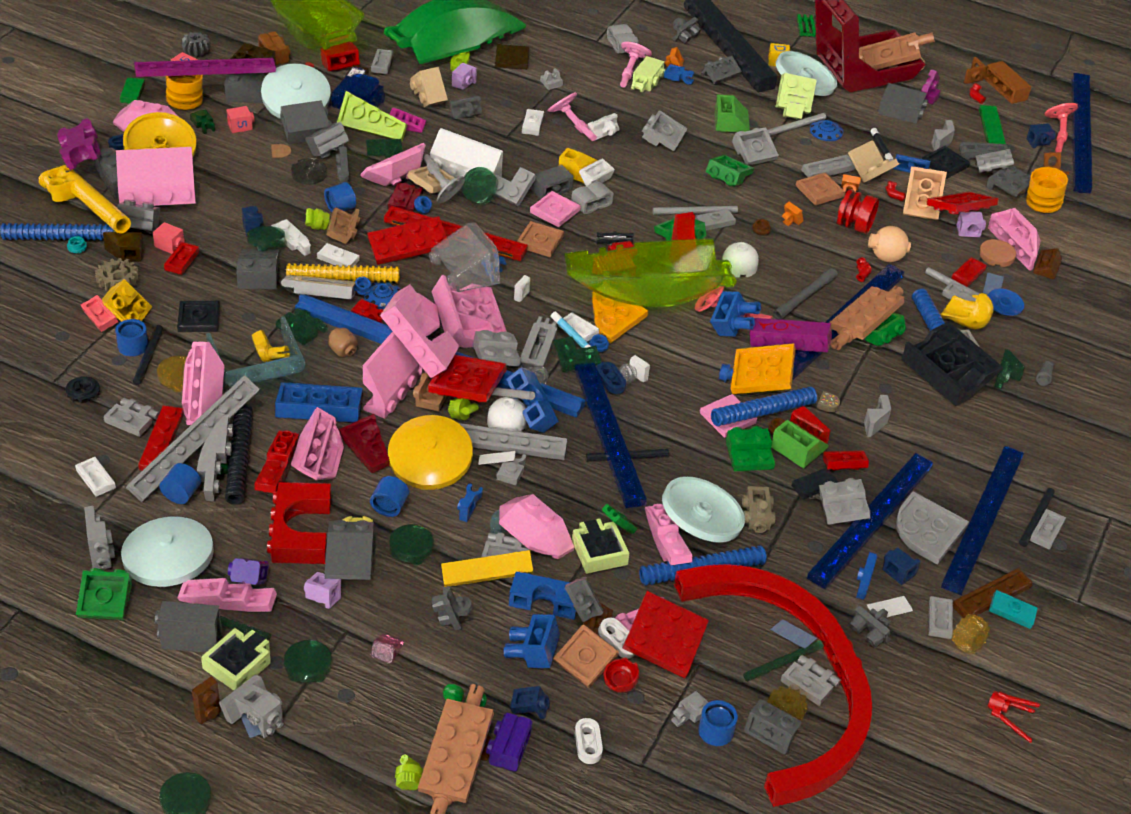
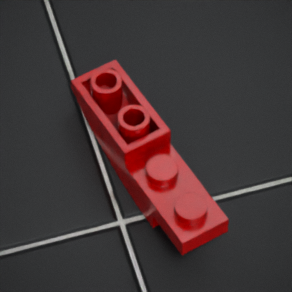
(278, 461)

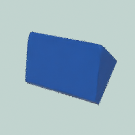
(906, 162)

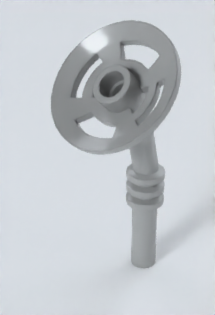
(448, 189)

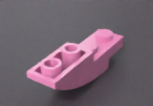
(667, 536)

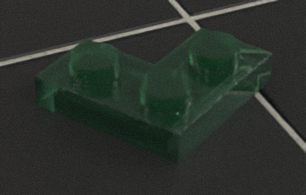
(385, 147)
(570, 356)

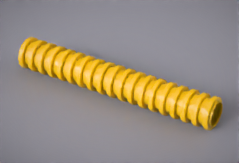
(345, 273)

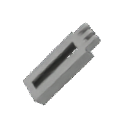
(320, 286)
(538, 355)

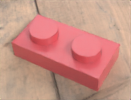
(98, 313)

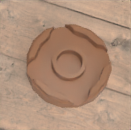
(997, 252)

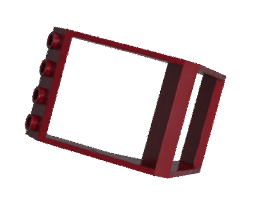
(841, 49)

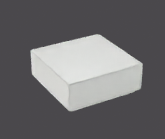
(522, 288)
(642, 368)

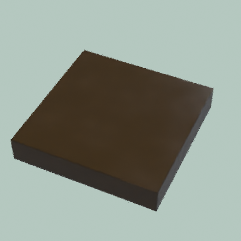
(512, 56)

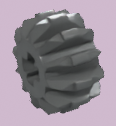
(196, 44)

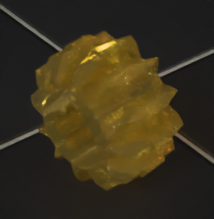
(971, 633)
(789, 701)

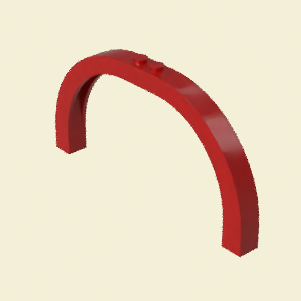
(819, 774)

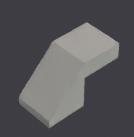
(943, 137)
(878, 417)

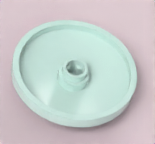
(806, 66)
(294, 85)
(703, 509)
(167, 551)

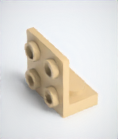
(870, 162)

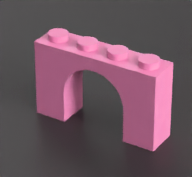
(400, 317)

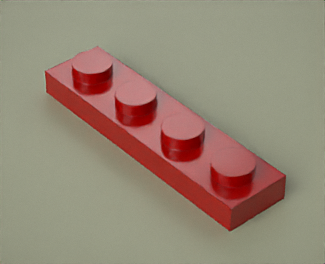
(162, 434)

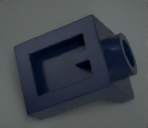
(530, 700)

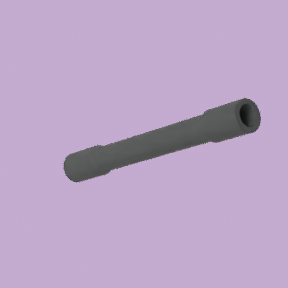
(787, 307)

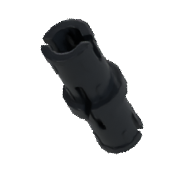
(609, 238)

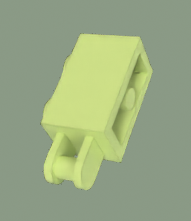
(648, 74)

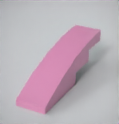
(227, 596)

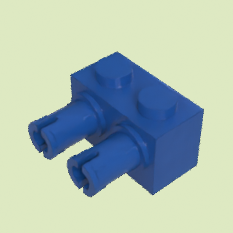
(730, 314)
(539, 641)

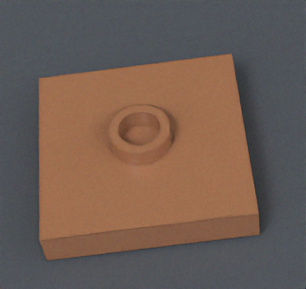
(820, 188)
(541, 238)
(586, 656)

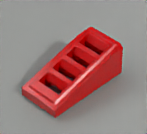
(810, 423)

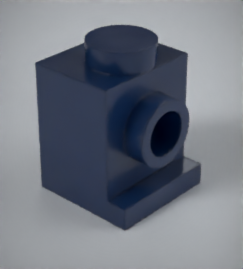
(1040, 135)
(251, 218)
(900, 565)

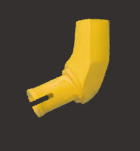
(265, 350)

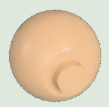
(889, 244)

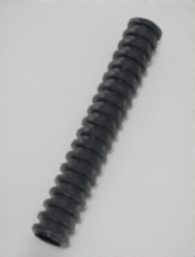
(239, 456)

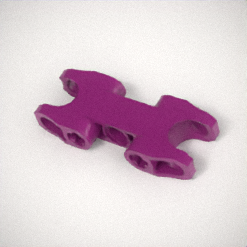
(79, 144)

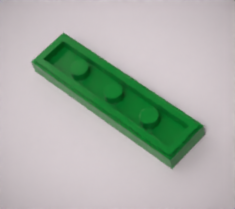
(991, 124)

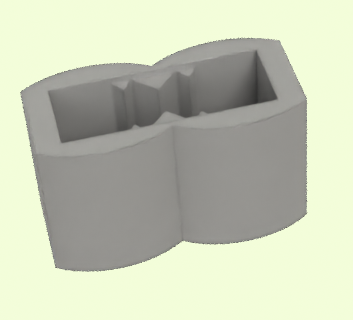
(620, 33)
(592, 197)

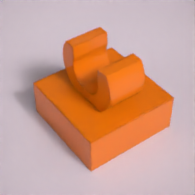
(674, 58)
(850, 182)
(792, 214)

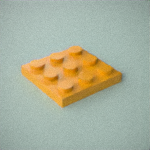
(763, 369)

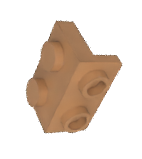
(343, 225)
(426, 399)

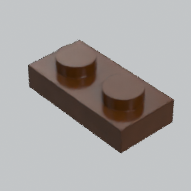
(206, 700)

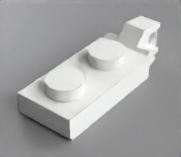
(293, 237)

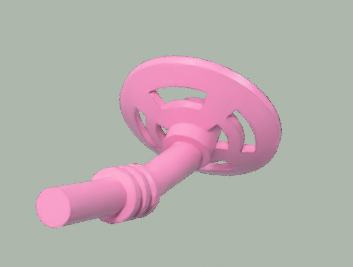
(636, 51)
(580, 125)

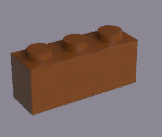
(1007, 82)

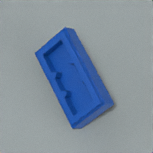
(865, 575)

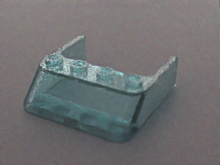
(271, 369)

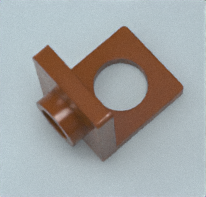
(975, 73)
(1058, 162)

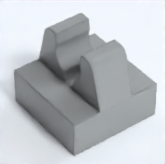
(551, 80)

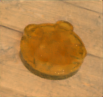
(171, 372)

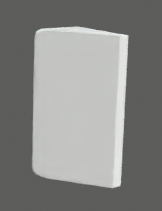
(596, 171)

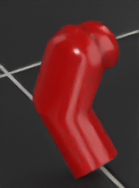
(864, 269)

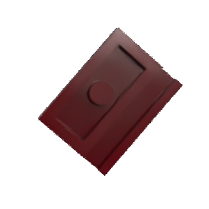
(404, 196)

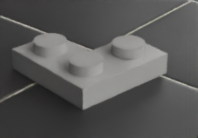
(517, 188)

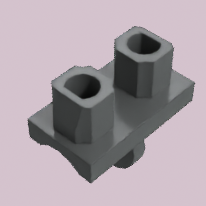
(685, 29)
(465, 107)
(584, 599)
(451, 608)
(873, 621)

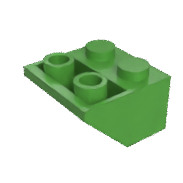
(730, 114)
(797, 443)

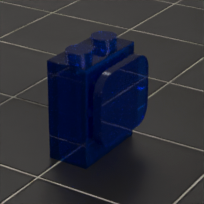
(361, 86)

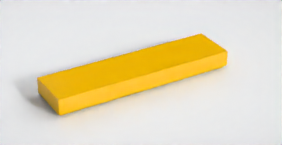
(486, 568)

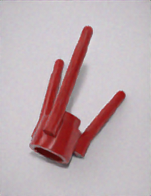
(1001, 703)

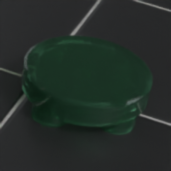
(480, 185)
(266, 237)
(411, 543)
(307, 661)
(185, 794)

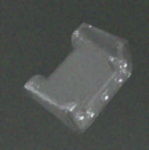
(469, 258)

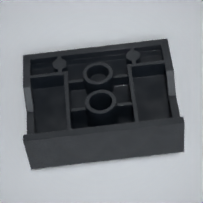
(951, 363)

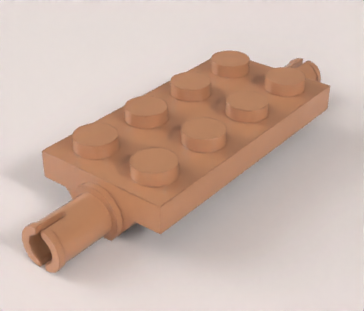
(894, 50)
(865, 314)
(456, 751)

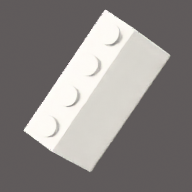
(460, 154)

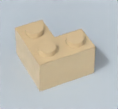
(429, 86)

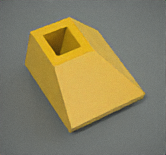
(574, 162)
(126, 302)

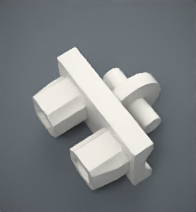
(605, 126)

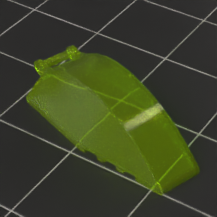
(319, 21)
(652, 272)

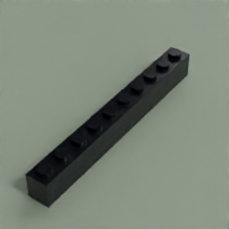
(732, 44)

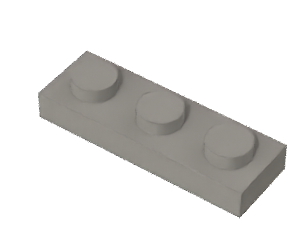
(830, 166)

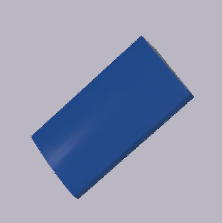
(301, 400)

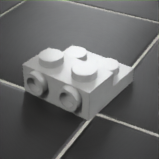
(664, 130)
(755, 146)
(496, 347)
(844, 501)
(98, 540)

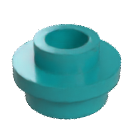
(76, 244)

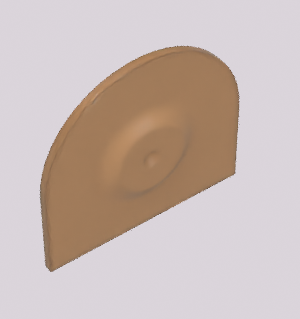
(280, 150)

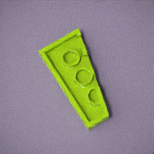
(367, 118)

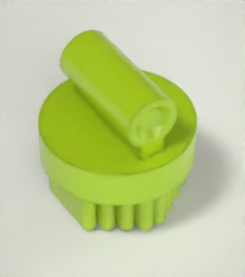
(317, 219)
(461, 408)
(408, 774)

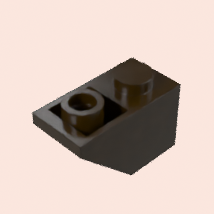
(124, 245)

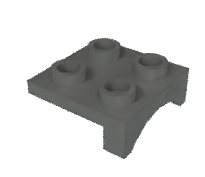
(1011, 181)

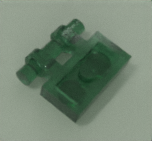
(303, 325)

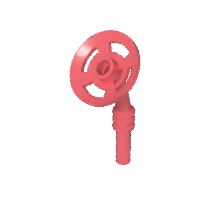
(1062, 112)
(712, 300)

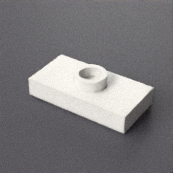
(532, 122)
(337, 256)
(581, 326)
(95, 476)

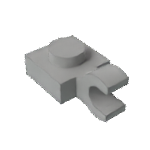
(689, 708)

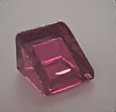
(386, 648)

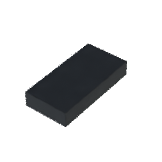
(809, 484)

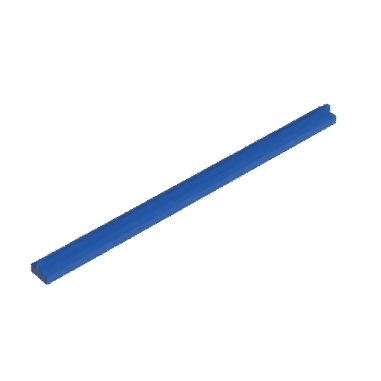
(379, 332)

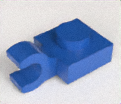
(676, 73)
(468, 503)

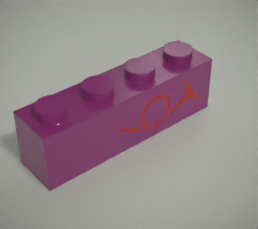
(804, 334)

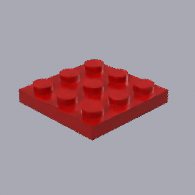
(468, 378)
(665, 634)

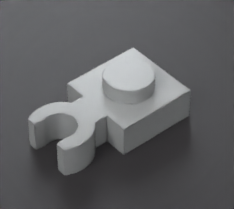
(512, 470)

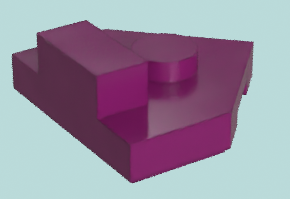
(931, 87)

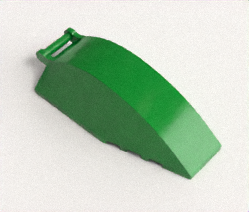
(452, 27)

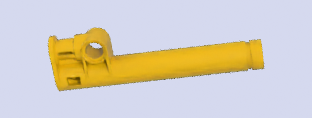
(70, 185)

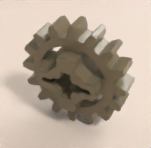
(116, 271)

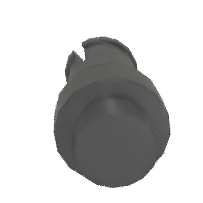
(1045, 375)

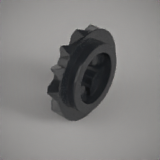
(87, 383)

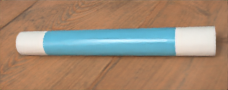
(569, 330)

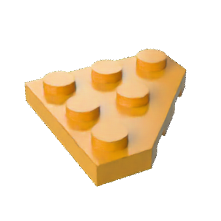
(615, 317)

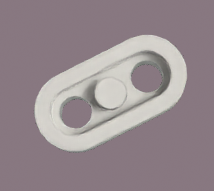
(617, 637)
(590, 742)

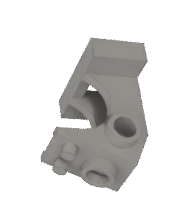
(258, 704)

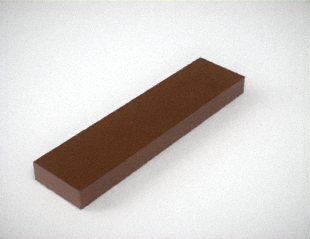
(980, 599)

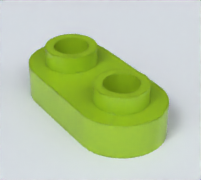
(459, 59)

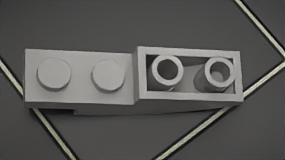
(213, 454)

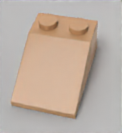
(923, 185)

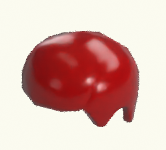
(621, 675)

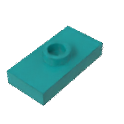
(1013, 609)

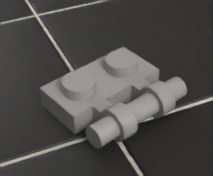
(994, 160)
(127, 416)
(501, 544)
(810, 685)

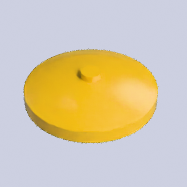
(159, 131)
(430, 452)

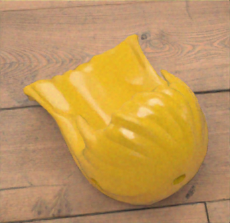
(969, 313)

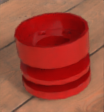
(857, 211)

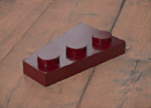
(366, 443)

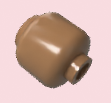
(343, 342)

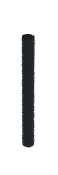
(147, 354)
(637, 454)
(1036, 517)

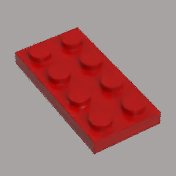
(962, 202)
(406, 240)

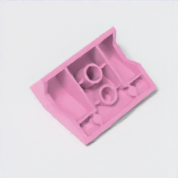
(156, 176)
(466, 311)
(389, 376)

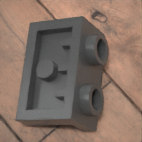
(721, 69)
(772, 726)

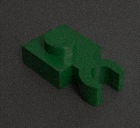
(202, 119)

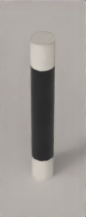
(881, 144)

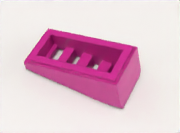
(409, 119)

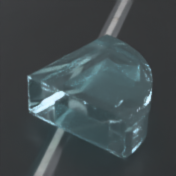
(495, 527)

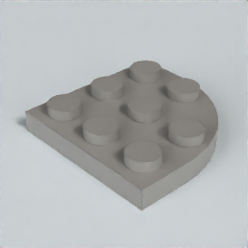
(928, 527)

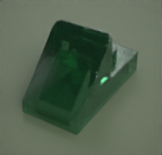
(1011, 369)

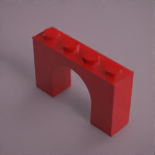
(292, 545)

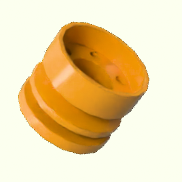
(184, 91)
(1046, 189)

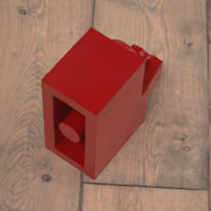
(340, 56)

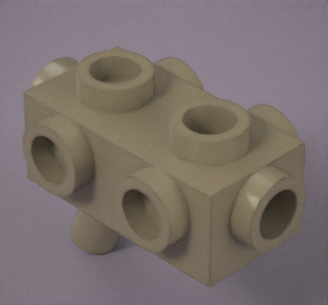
(758, 506)

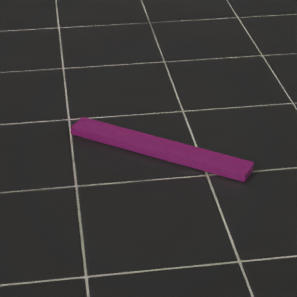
(204, 67)

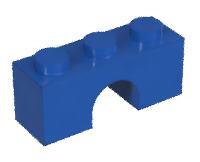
(538, 411)
(530, 588)

